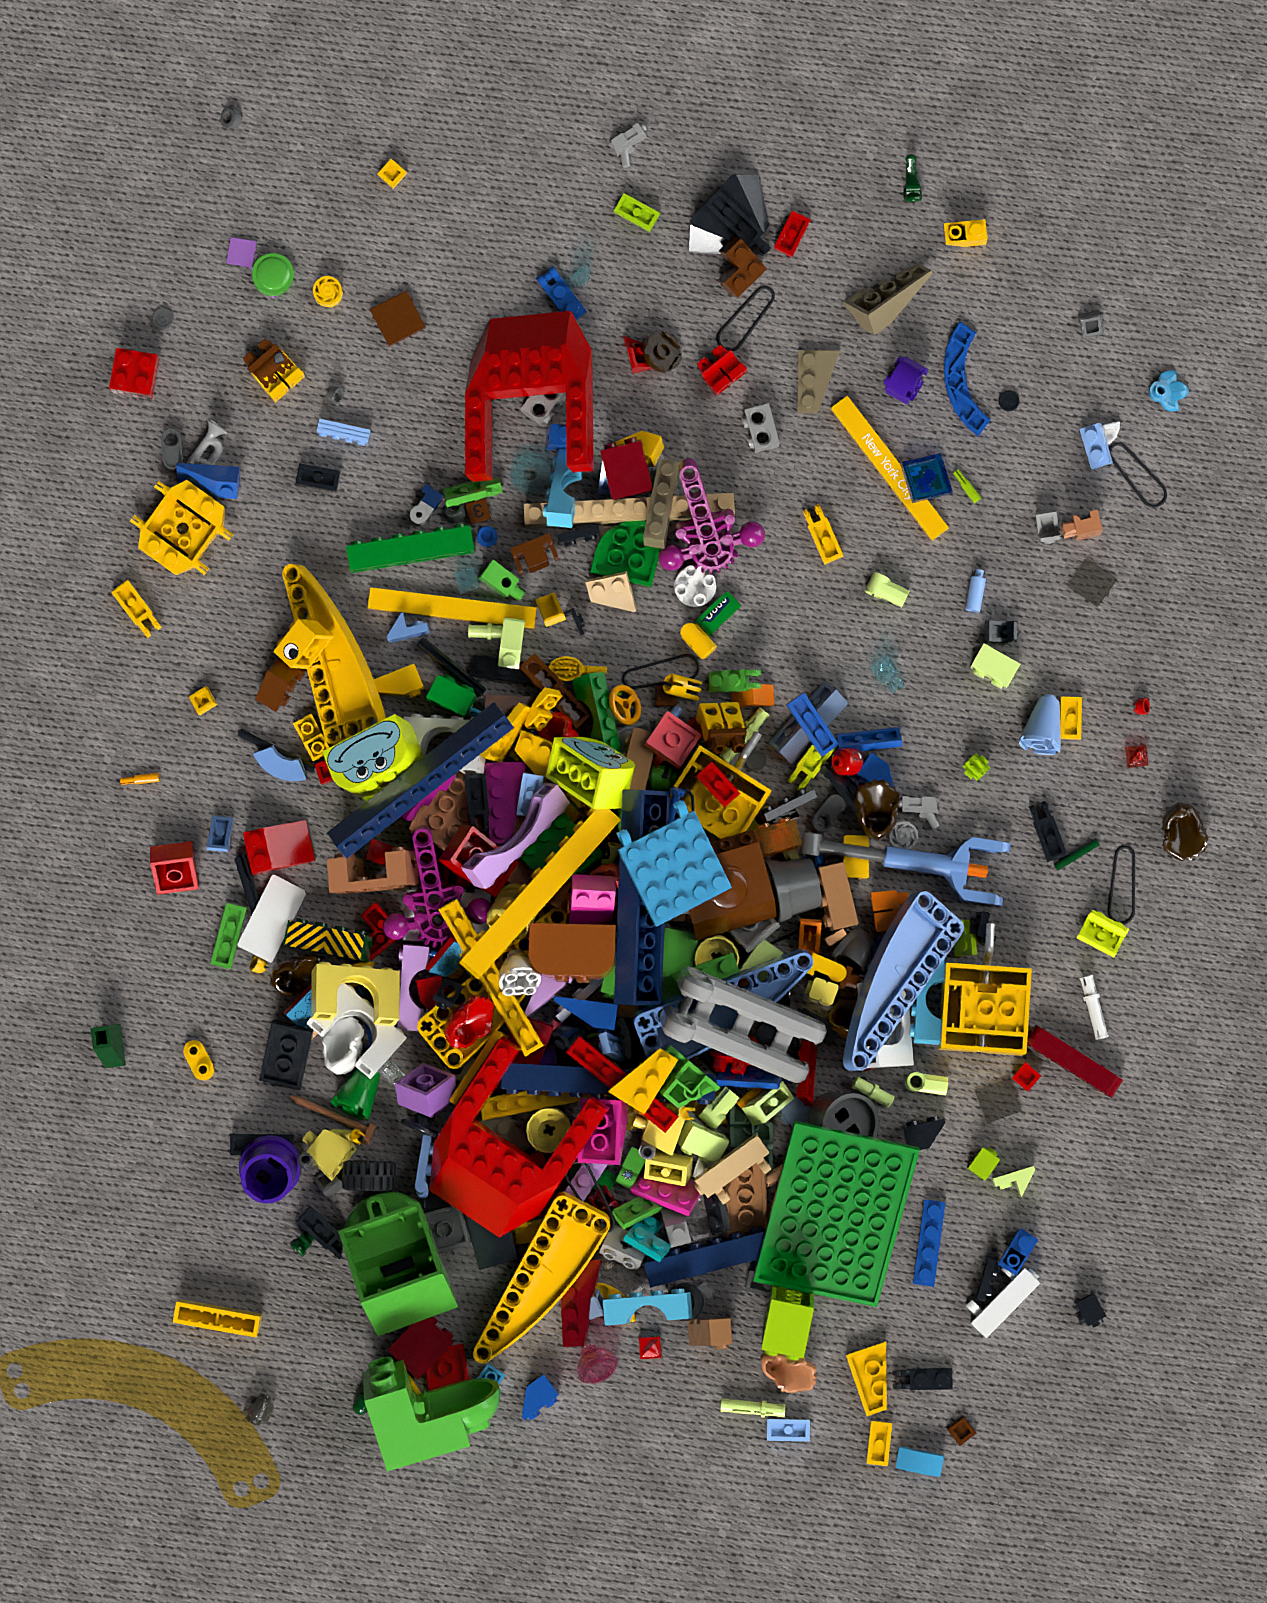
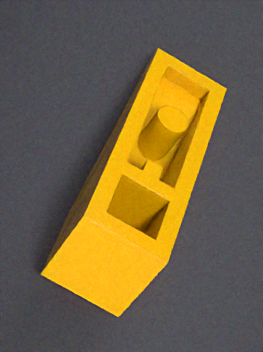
(400, 683)

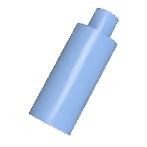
(975, 592)

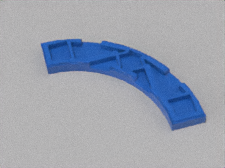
(956, 383)

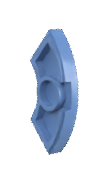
(280, 766)

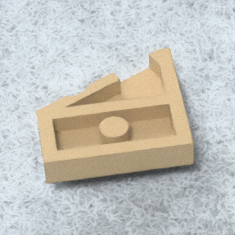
(612, 591)

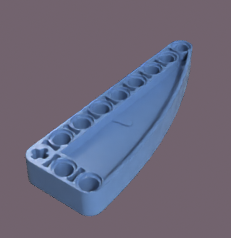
(899, 956)
(772, 988)

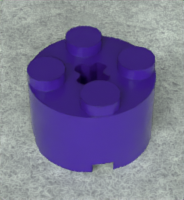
(905, 380)

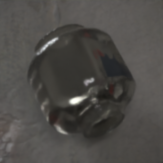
(258, 1409)

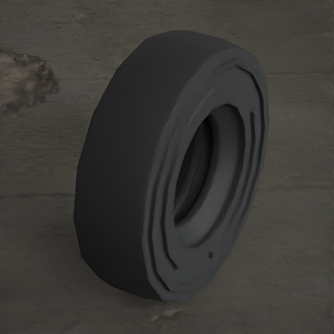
(697, 1297)

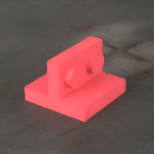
(672, 740)

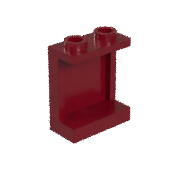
(626, 468)
(421, 1345)

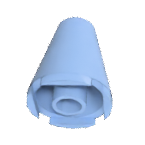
(1043, 727)

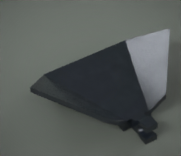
(732, 211)

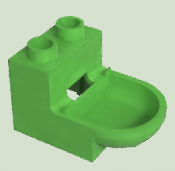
(385, 1230)
(428, 1423)

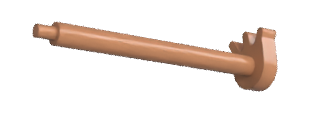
(369, 1131)

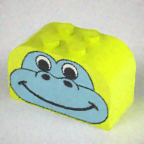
(374, 756)
(590, 771)

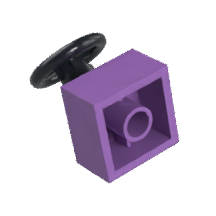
(425, 1092)

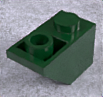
(108, 1045)

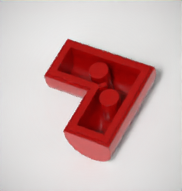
(374, 917)

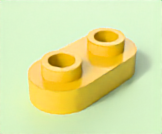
(198, 1060)

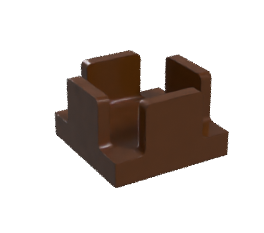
(534, 553)

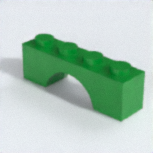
(594, 693)

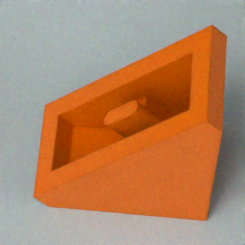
(755, 697)
(809, 935)

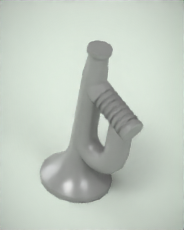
(213, 431)

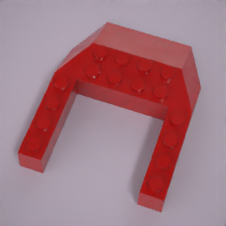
(530, 359)
(487, 1173)

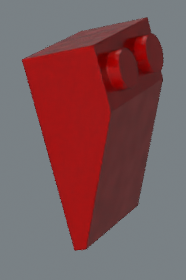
(463, 846)
(278, 847)

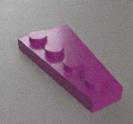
(503, 796)

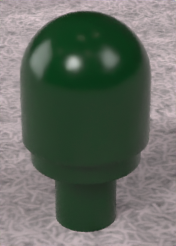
(359, 1405)

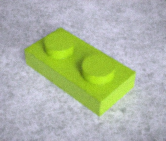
(636, 212)

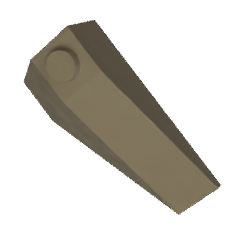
(882, 305)

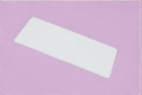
(270, 918)

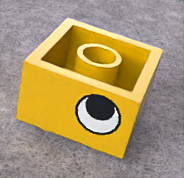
(303, 643)

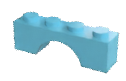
(560, 506)
(926, 1026)
(674, 1305)

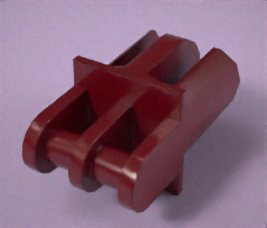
(600, 1205)

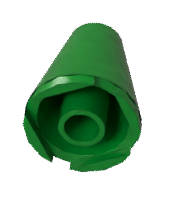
(357, 1095)

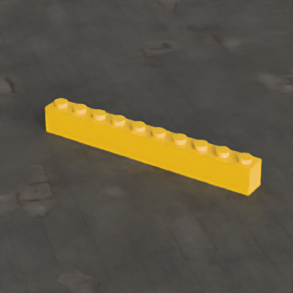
(539, 891)

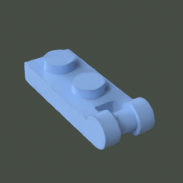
(424, 1166)

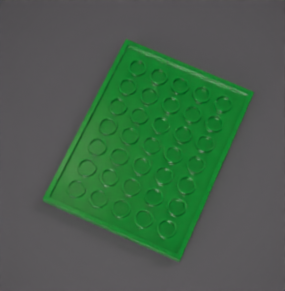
(836, 1214)

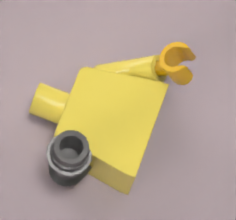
(655, 1138)
(329, 1150)

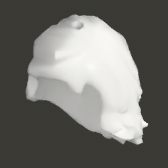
(343, 1045)

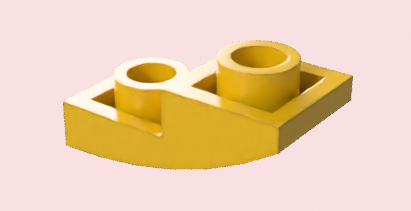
(540, 712)
(311, 736)

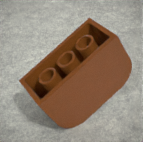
(572, 950)

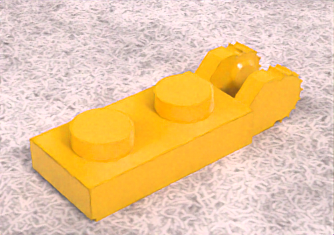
(823, 536)
(134, 606)

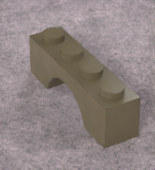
(661, 503)

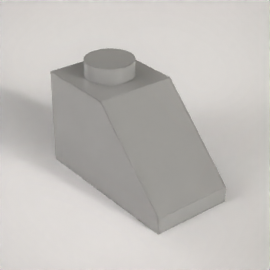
(675, 1227)

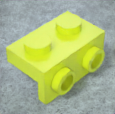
(1102, 933)

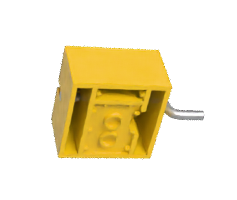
(739, 814)
(985, 1006)

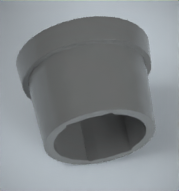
(793, 887)
(861, 1111)

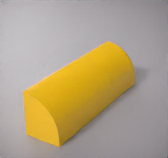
(217, 1318)

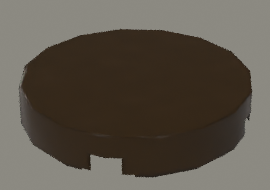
(661, 351)

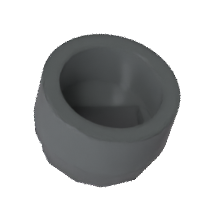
(335, 398)

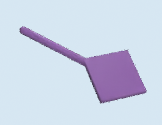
(242, 253)

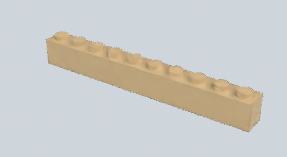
(622, 510)

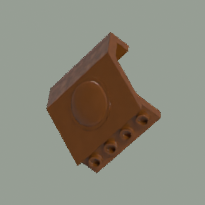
(751, 892)

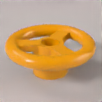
(622, 706)

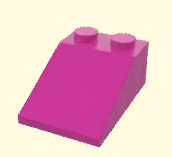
(592, 899)
(608, 1139)

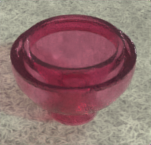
(596, 1364)

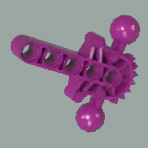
(750, 534)
(397, 925)

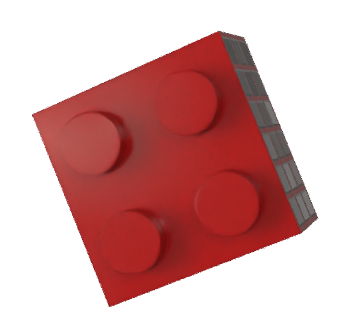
(134, 373)

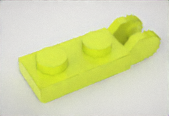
(810, 765)

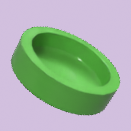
(272, 274)

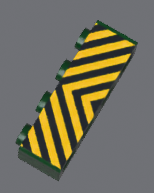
(328, 941)

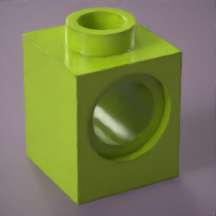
(984, 1163)

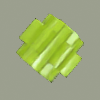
(976, 767)

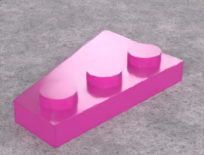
(672, 1196)

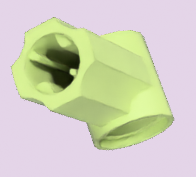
(884, 588)
(929, 1083)
(717, 1110)

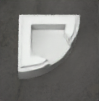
(1111, 431)

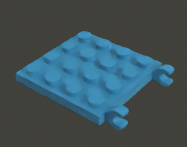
(673, 866)

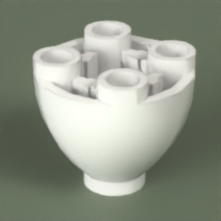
(518, 975)

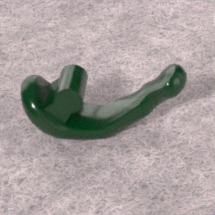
(912, 188)
(302, 1243)

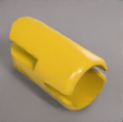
(697, 640)
(680, 686)

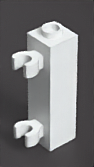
(1004, 1302)

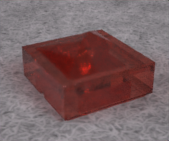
(1136, 756)

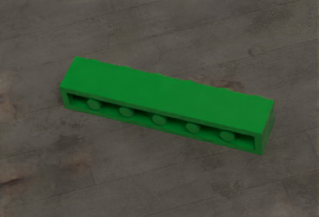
(410, 549)

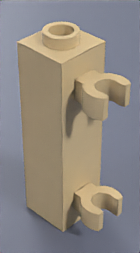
(731, 1166)

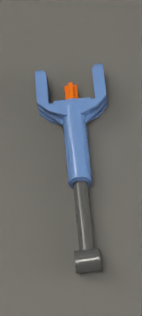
(953, 867)

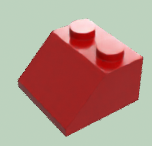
(174, 867)

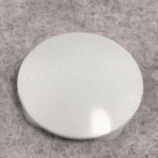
(694, 587)

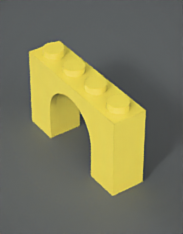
(382, 984)

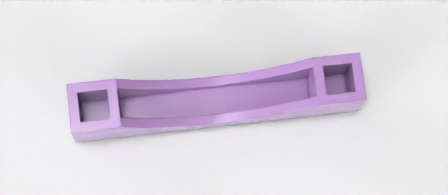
(544, 808)

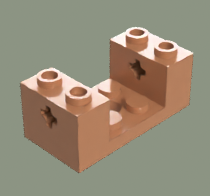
(348, 874)

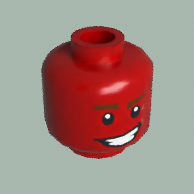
(847, 761)

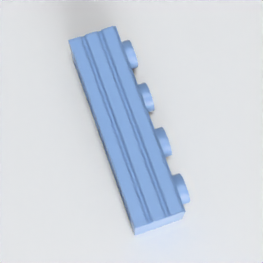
(343, 431)

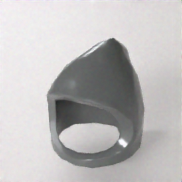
(856, 950)

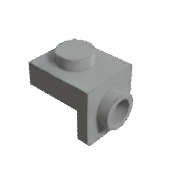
(1047, 526)

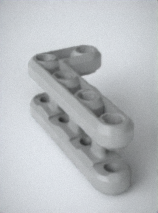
(735, 1042)

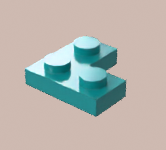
(643, 1238)

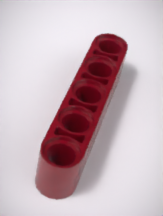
(1074, 1061)

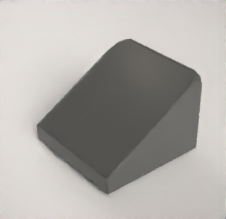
(1091, 323)
(327, 1186)

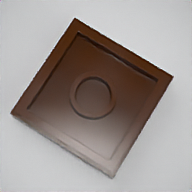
(397, 318)

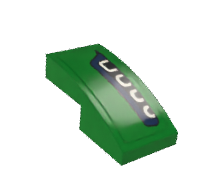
(718, 613)

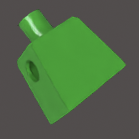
(493, 575)

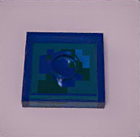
(926, 478)

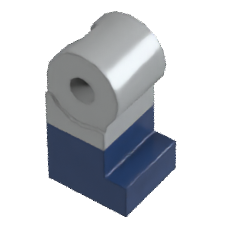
(427, 506)

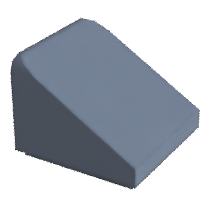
(596, 1305)

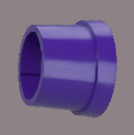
(256, 1156)

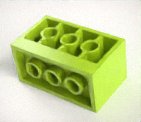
(787, 1322)

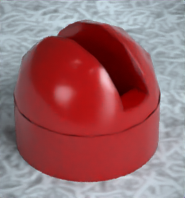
(1142, 706)

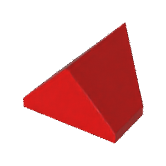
(635, 355)

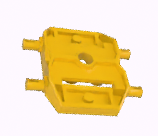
(166, 521)

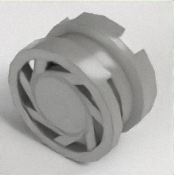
(903, 835)

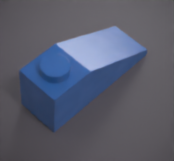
(211, 479)
(593, 1013)

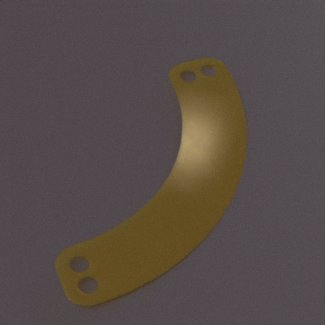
(156, 1386)

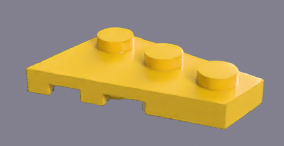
(499, 749)
(869, 1375)

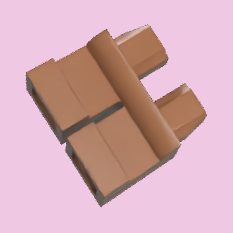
(1082, 528)

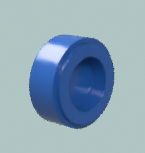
(487, 536)

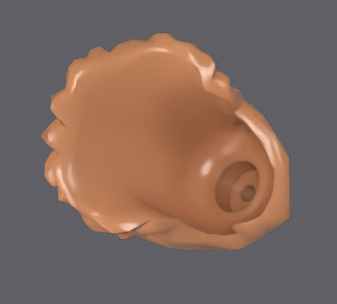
(789, 1374)

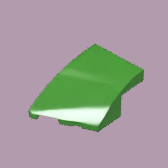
(685, 1081)

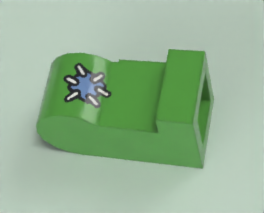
(630, 1168)

